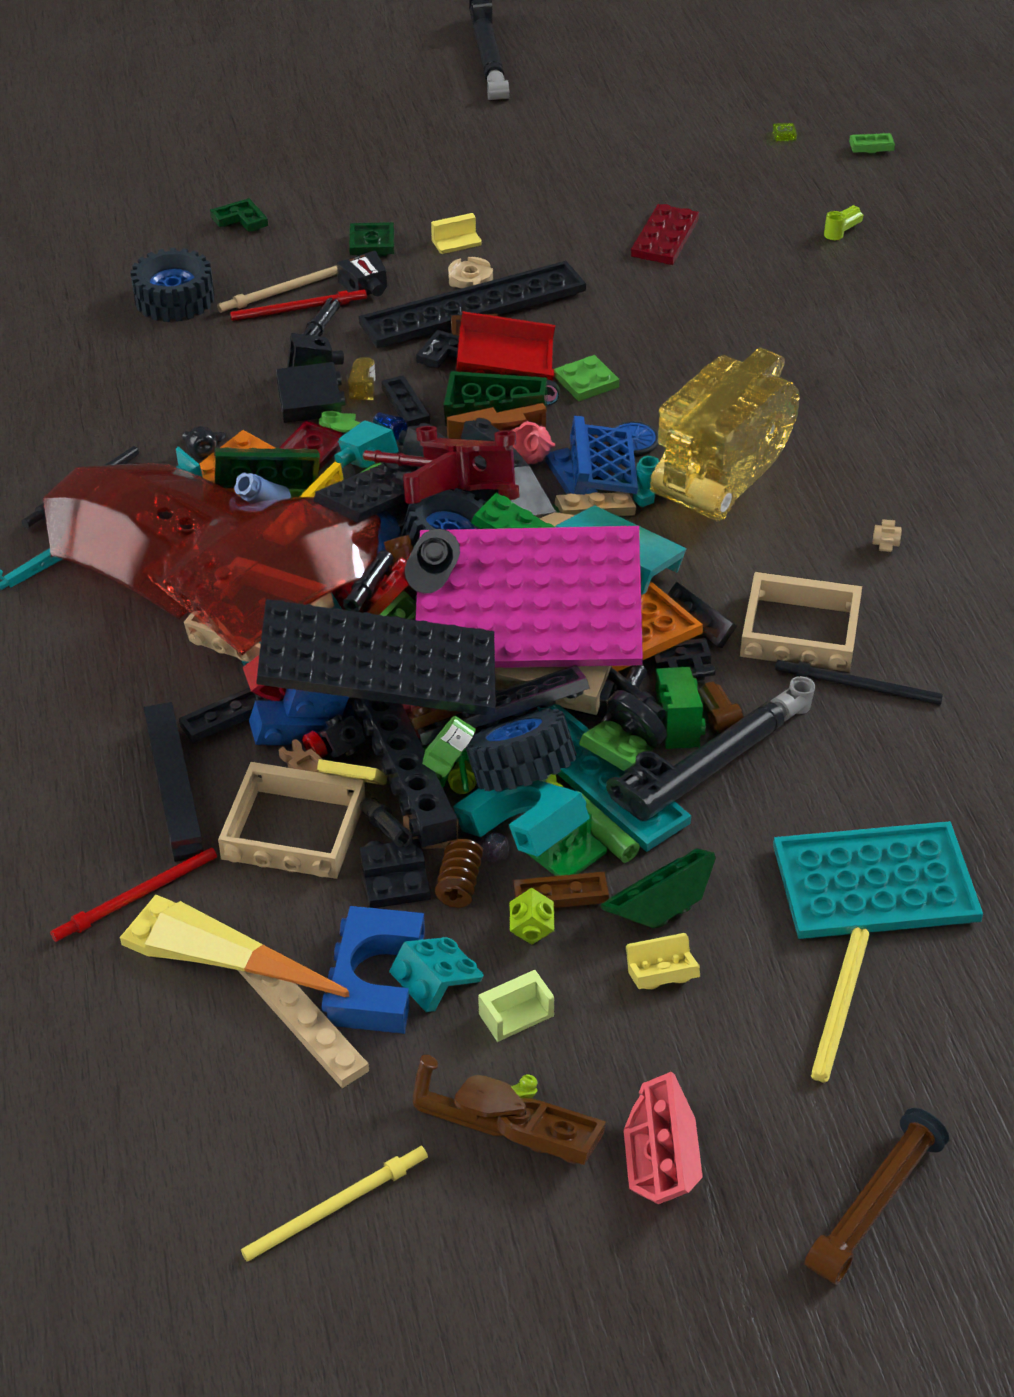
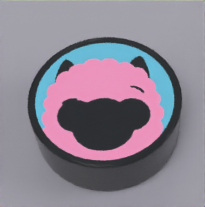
(553, 392)

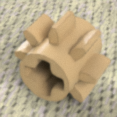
(887, 535)

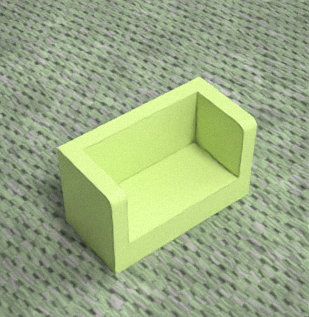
(516, 1005)

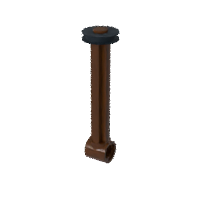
(833, 1253)

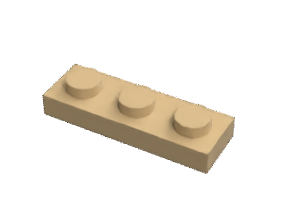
(615, 503)

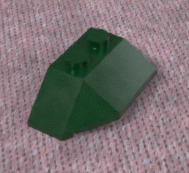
(665, 891)

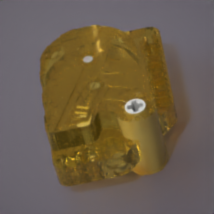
(724, 432)

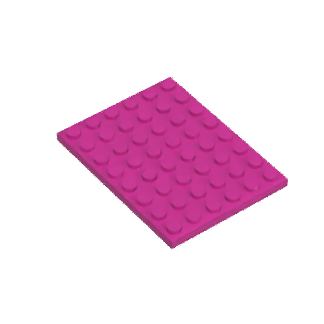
(546, 594)

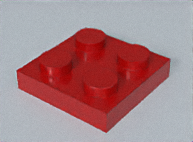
(389, 587)

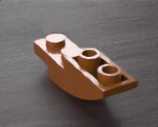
(502, 421)

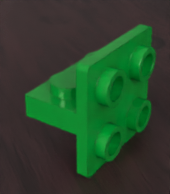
(572, 852)

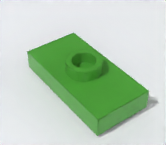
(872, 143)

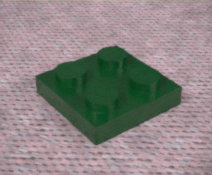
(371, 237)

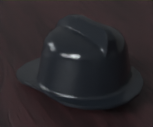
(432, 560)

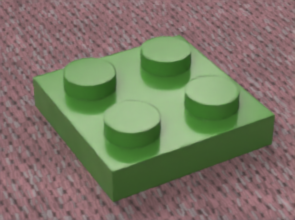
(586, 378)
(614, 744)

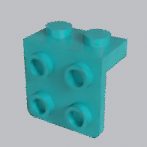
(431, 967)

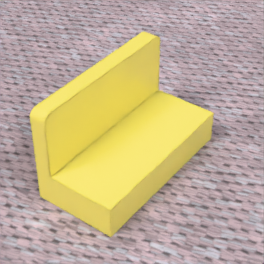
(455, 233)

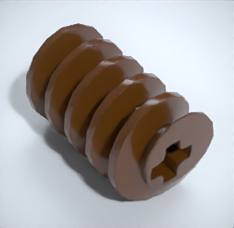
(459, 873)

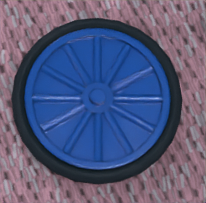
(643, 437)

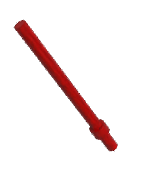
(343, 298)
(83, 921)

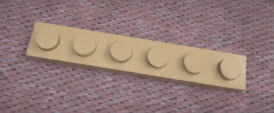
(310, 1027)

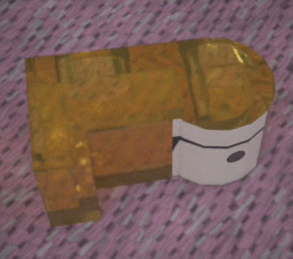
(362, 379)

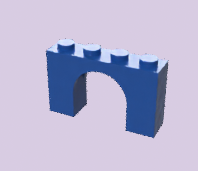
(364, 935)

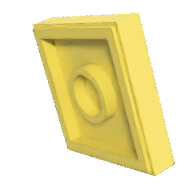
(368, 774)

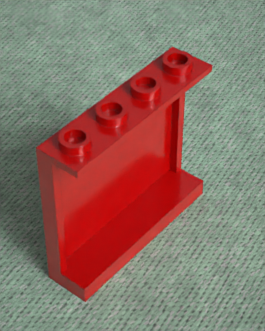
(504, 346)

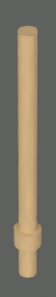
(241, 301)

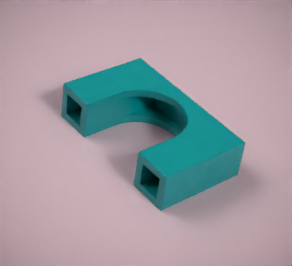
(548, 818)

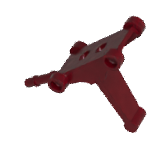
(452, 465)

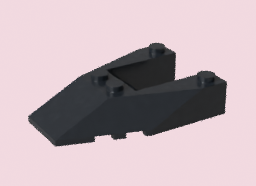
(531, 493)

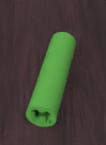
(611, 834)

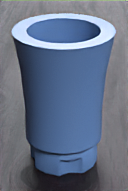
(257, 489)

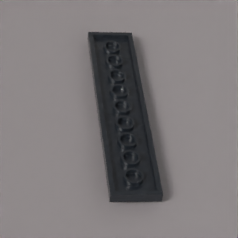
(490, 297)

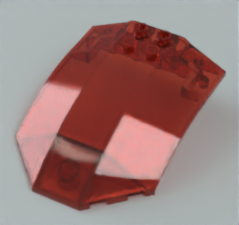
(260, 553)

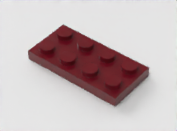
(665, 234)

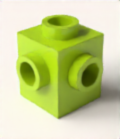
(531, 916)

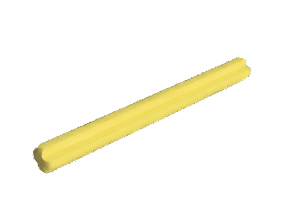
(840, 1005)

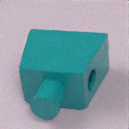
(364, 437)

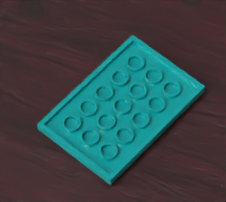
(876, 879)

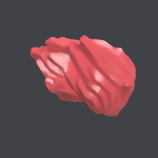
(532, 442)

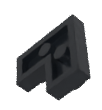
(438, 349)

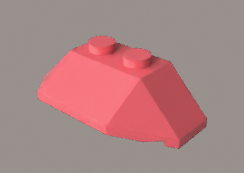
(662, 1142)

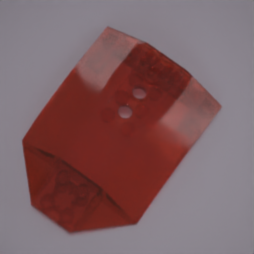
(111, 522)

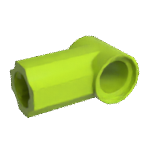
(838, 222)

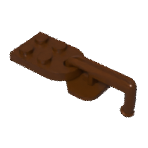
(498, 1110)

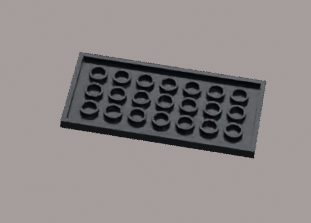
(377, 657)

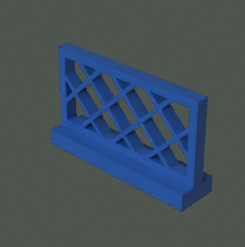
(584, 456)

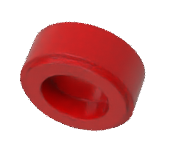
(314, 742)

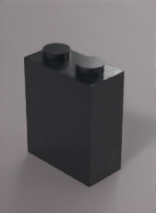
(309, 391)

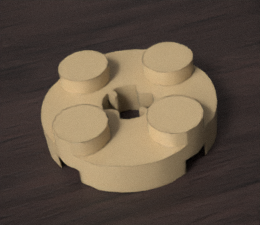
(469, 272)

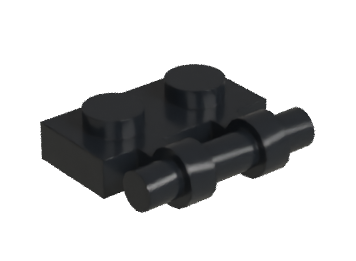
(687, 654)

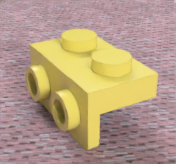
(661, 961)

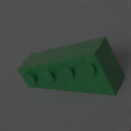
(481, 391)

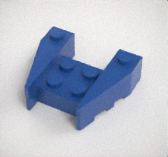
(295, 716)

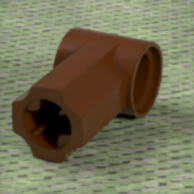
(720, 710)

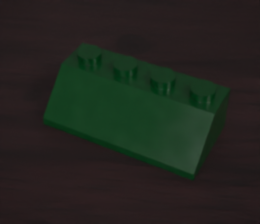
(281, 466)

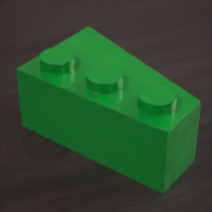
(679, 697)

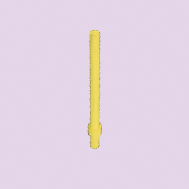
(392, 1169)

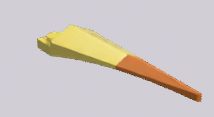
(187, 934)

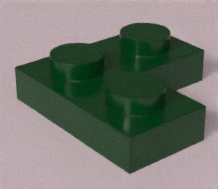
(242, 211)

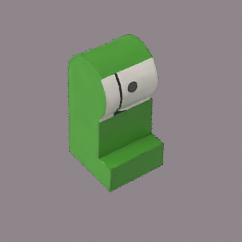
(448, 746)

